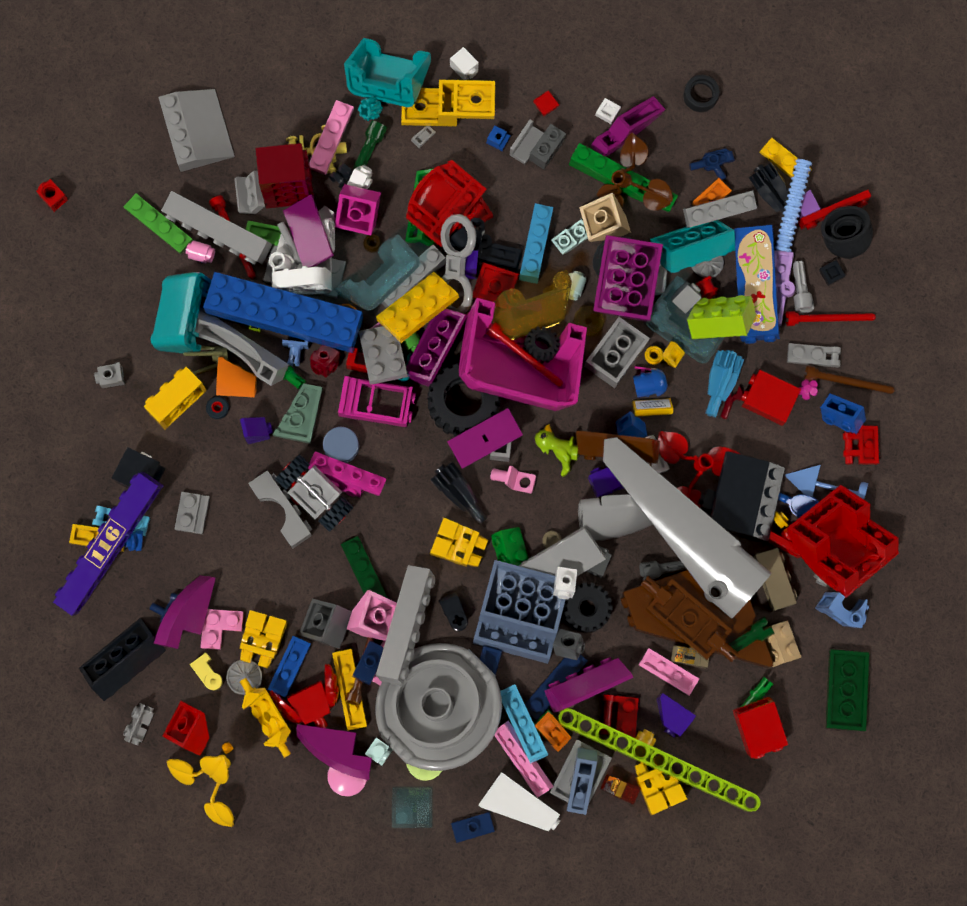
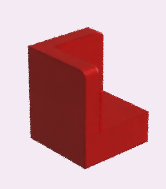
(356, 361)

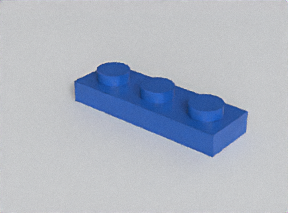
(289, 666)

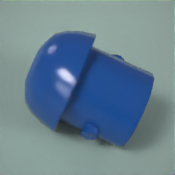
(650, 383)

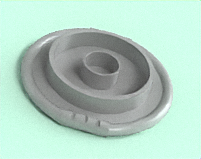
(442, 710)

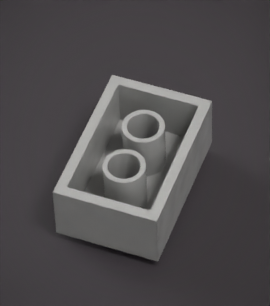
(616, 352)

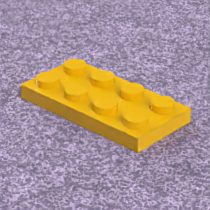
(417, 307)

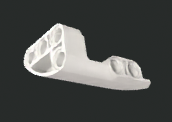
(300, 278)

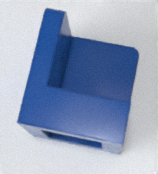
(631, 426)

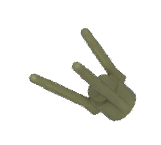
(215, 352)

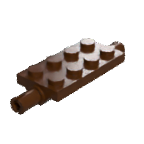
(689, 619)

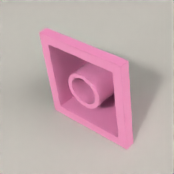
(372, 616)

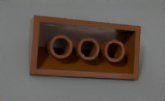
(592, 445)

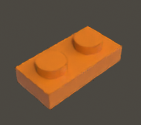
(715, 191)
(553, 731)

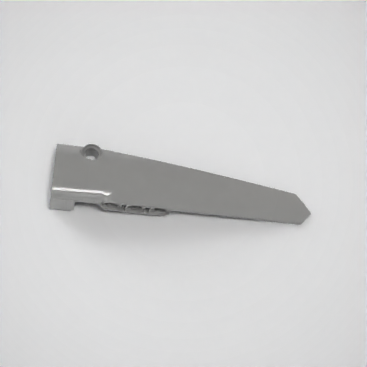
(697, 540)

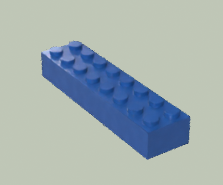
(283, 312)

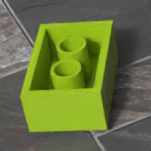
(721, 317)

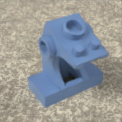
(832, 606)

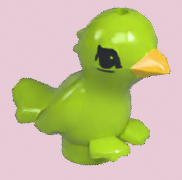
(563, 449)

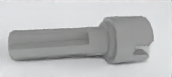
(803, 299)

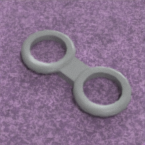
(456, 260)

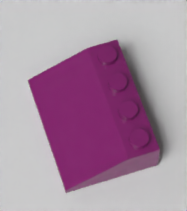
(628, 278)

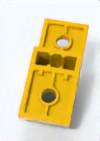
(451, 102)

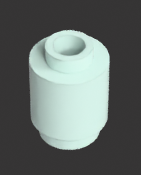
(577, 286)

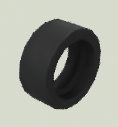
(697, 106)

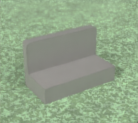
(525, 142)

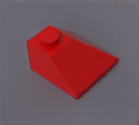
(188, 729)

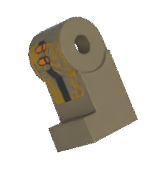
(688, 657)

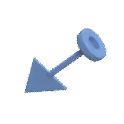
(806, 481)

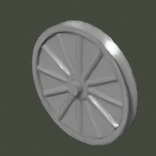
(710, 267)
(241, 670)

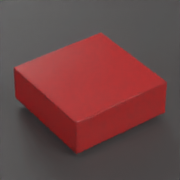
(546, 103)

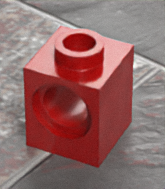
(53, 202)

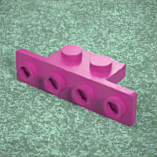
(348, 477)

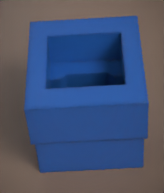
(498, 143)

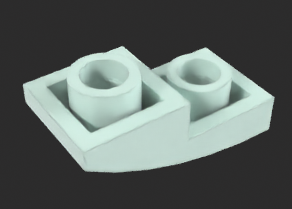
(570, 237)

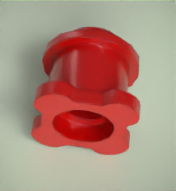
(707, 288)

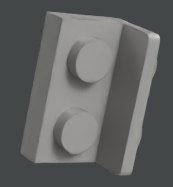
(249, 194)

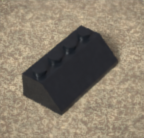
(121, 660)

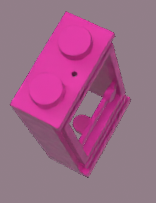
(350, 400)

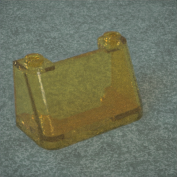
(520, 315)

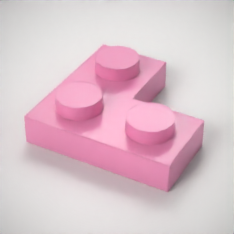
(215, 623)

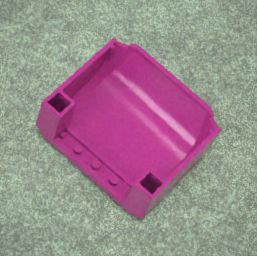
(499, 371)

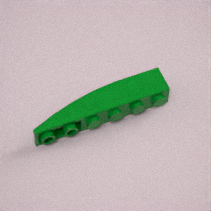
(602, 168)

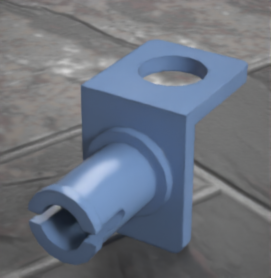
(295, 350)

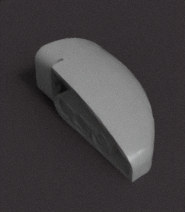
(611, 517)

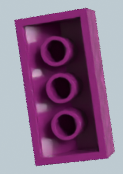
(434, 346)
(587, 684)

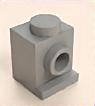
(115, 379)

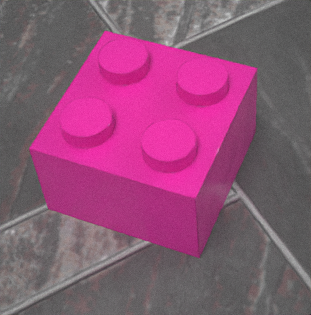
(357, 209)

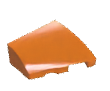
(234, 380)

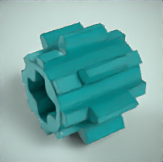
(370, 108)

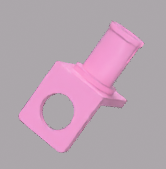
(512, 479)

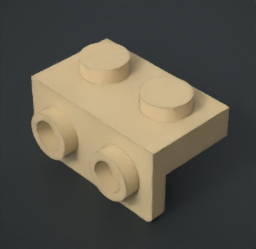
(782, 644)

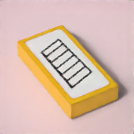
(652, 407)

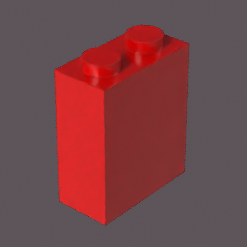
(770, 397)
(760, 728)

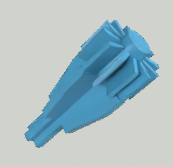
(722, 378)

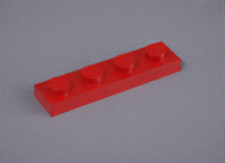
(811, 220)

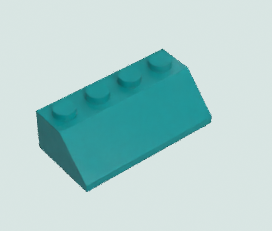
(695, 245)

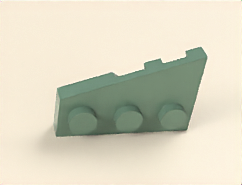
(301, 417)

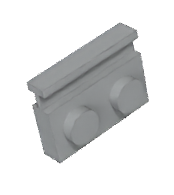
(192, 513)

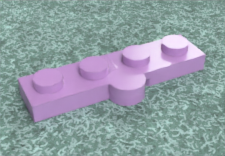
(785, 288)

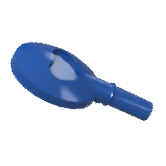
(799, 503)

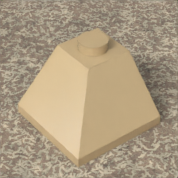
(604, 218)

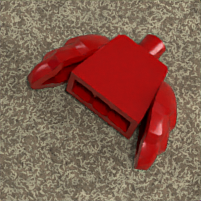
(311, 702)

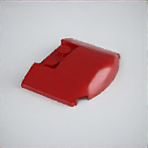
(441, 194)

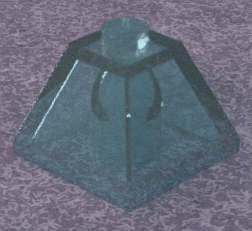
(412, 807)

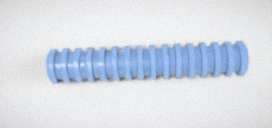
(793, 205)

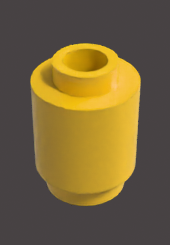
(646, 737)

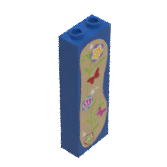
(758, 279)

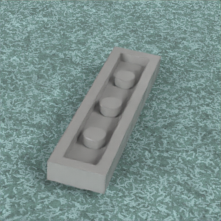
(720, 209)

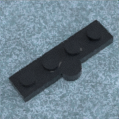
(494, 253)

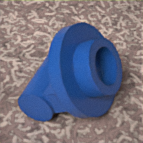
(135, 541)

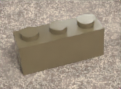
(777, 585)

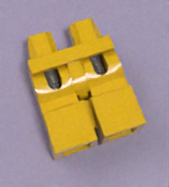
(464, 544)
(259, 642)
(652, 782)

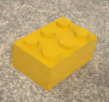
(175, 397)

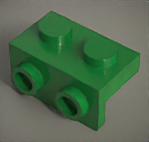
(510, 546)

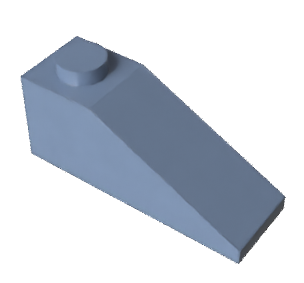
(582, 780)

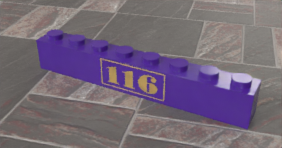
(108, 543)

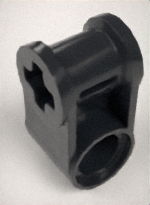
(460, 237)
(453, 608)

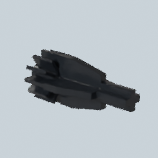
(771, 186)
(457, 489)

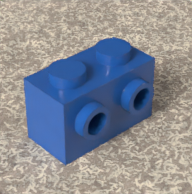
(843, 413)

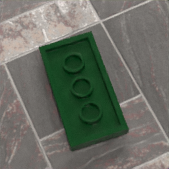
(847, 690)

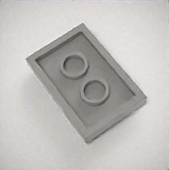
(382, 355)
(563, 781)

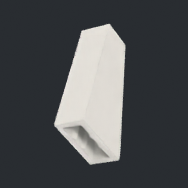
(517, 803)

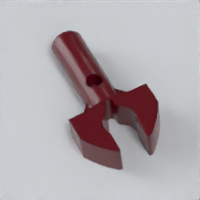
(729, 402)

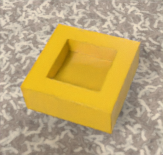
(673, 354)

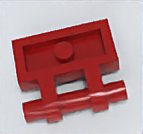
(867, 446)

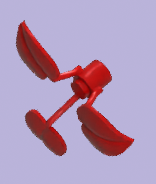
(674, 446)

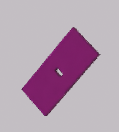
(470, 444)

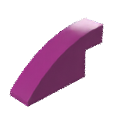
(630, 122)
(186, 612)
(335, 750)

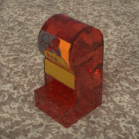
(620, 789)

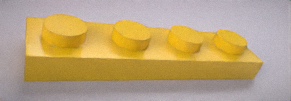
(344, 669)

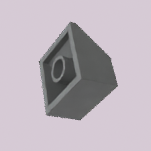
(325, 623)

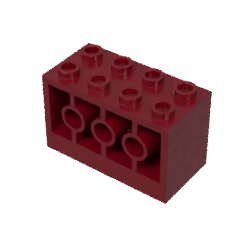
(284, 174)

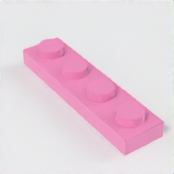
(331, 137)
(531, 772)

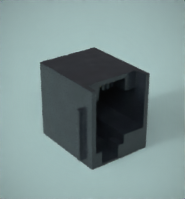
(134, 463)

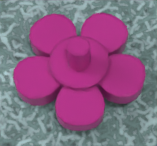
(808, 388)

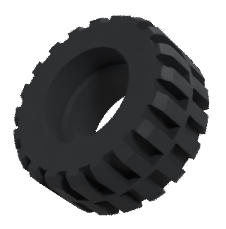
(443, 416)

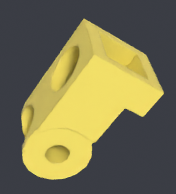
(210, 679)

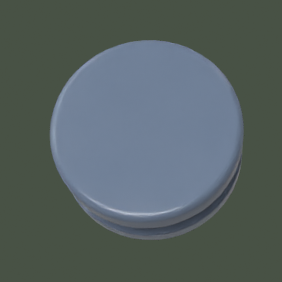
(341, 444)

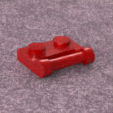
(626, 714)

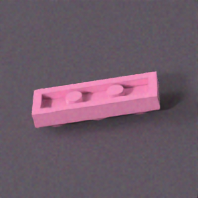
(668, 672)

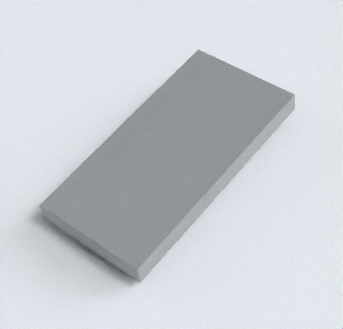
(573, 552)

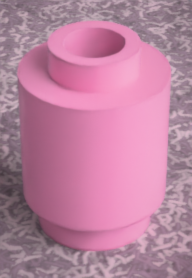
(200, 252)

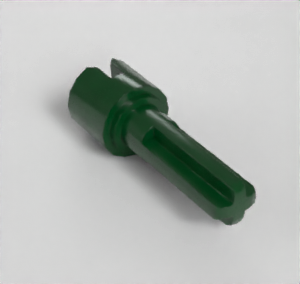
(374, 135)
(751, 636)

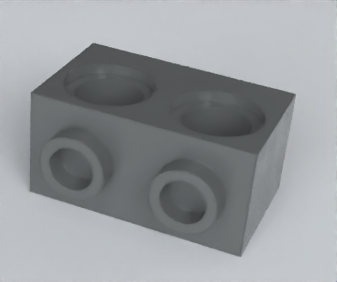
(547, 146)

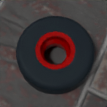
(217, 400)

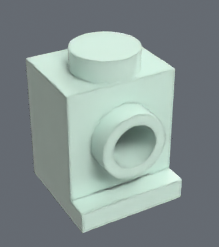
(379, 751)

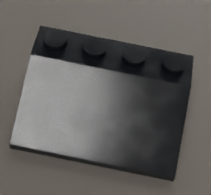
(747, 496)

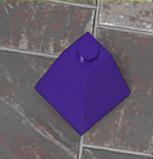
(673, 716)

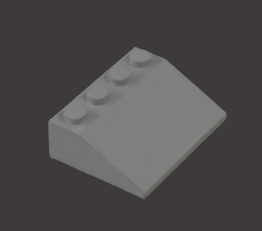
(196, 128)

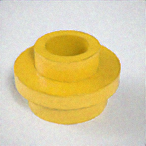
(649, 359)
(780, 519)

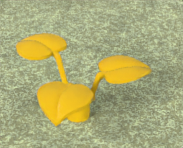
(217, 769)

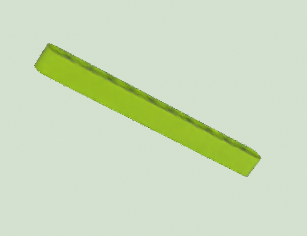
(668, 760)

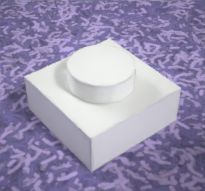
(608, 111)

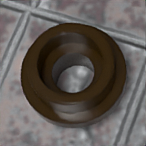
(368, 239)

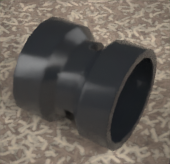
(341, 175)

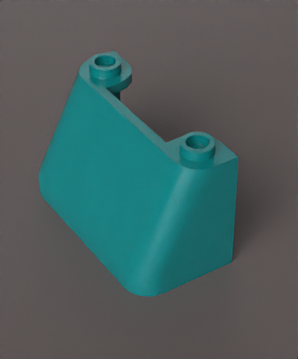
(385, 76)
(179, 312)

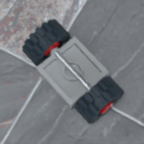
(314, 492)

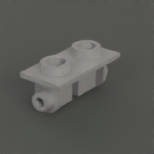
(134, 730)

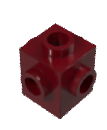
(324, 361)

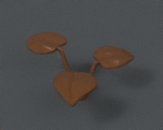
(633, 153)

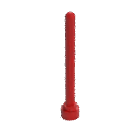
(218, 203)
(795, 318)
(496, 332)

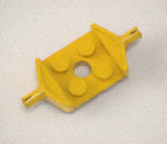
(268, 716)

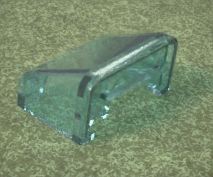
(398, 265)
(672, 325)

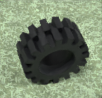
(545, 336)

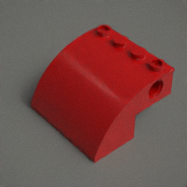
(842, 541)

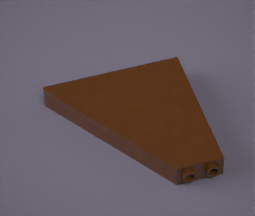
(639, 599)

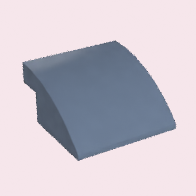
(519, 612)

